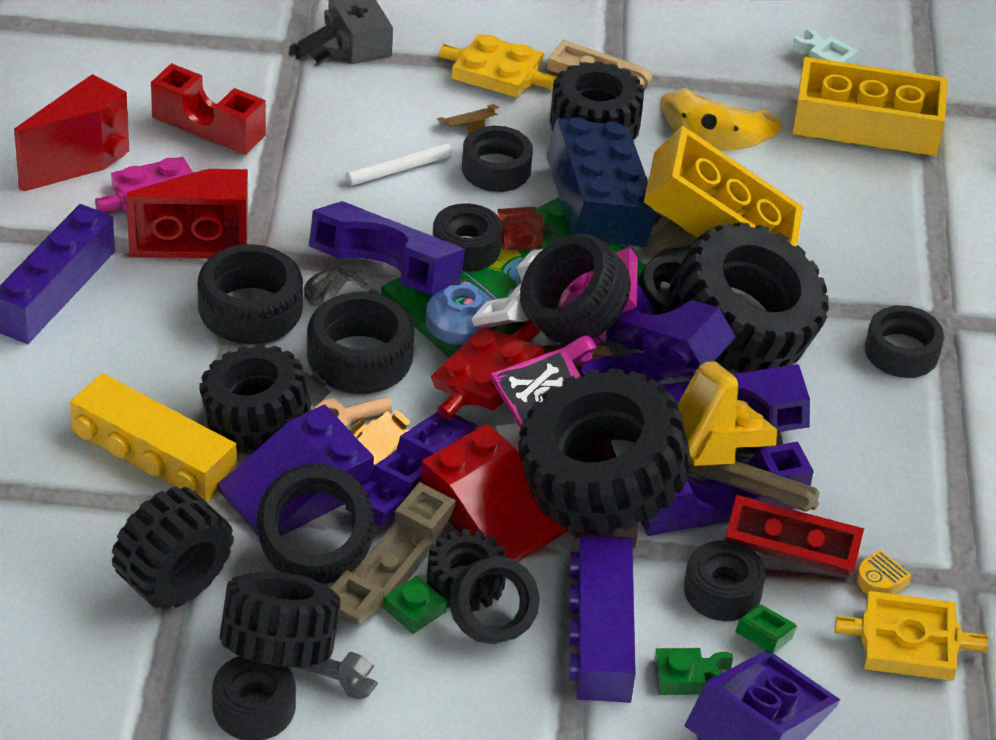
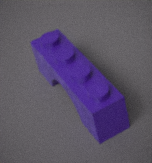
(356, 233)
(685, 335)
(772, 392)
(712, 501)

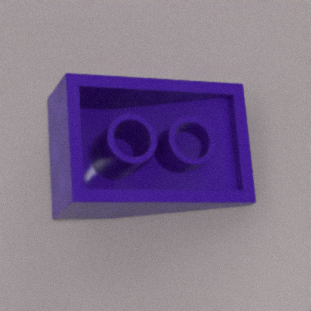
(303, 440)
(760, 702)

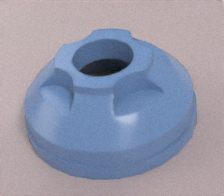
(451, 320)

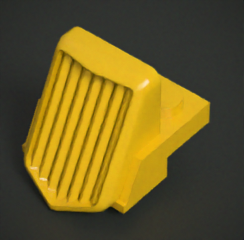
(717, 420)

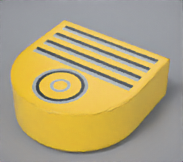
(882, 574)

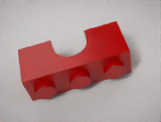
(182, 102)

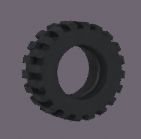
(770, 273)
(610, 491)

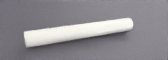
(398, 164)

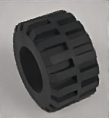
(598, 95)
(253, 394)
(172, 547)
(279, 619)

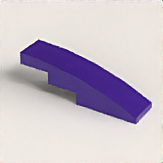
(401, 471)

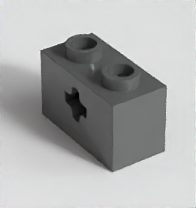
(362, 29)

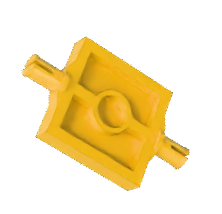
(497, 65)
(910, 635)

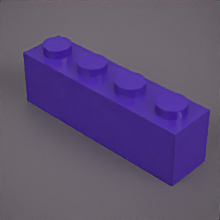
(55, 272)
(604, 619)

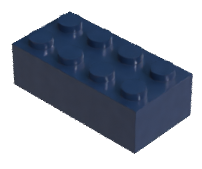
(600, 181)

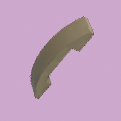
(396, 555)

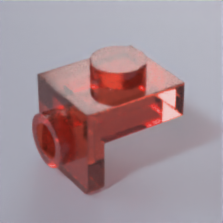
(521, 228)

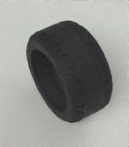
(553, 272)
(250, 319)
(357, 369)
(307, 480)

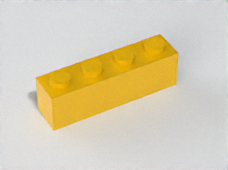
(152, 436)

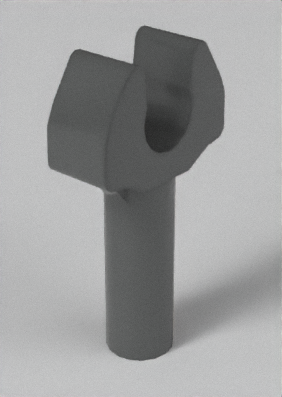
(350, 673)

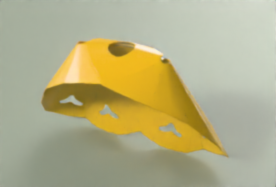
(752, 125)

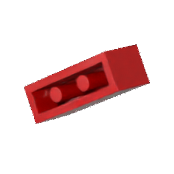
(795, 535)

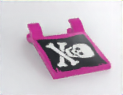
(527, 381)

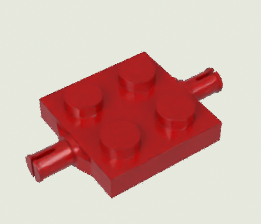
(469, 369)

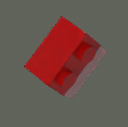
(73, 135)
(189, 215)
(490, 492)

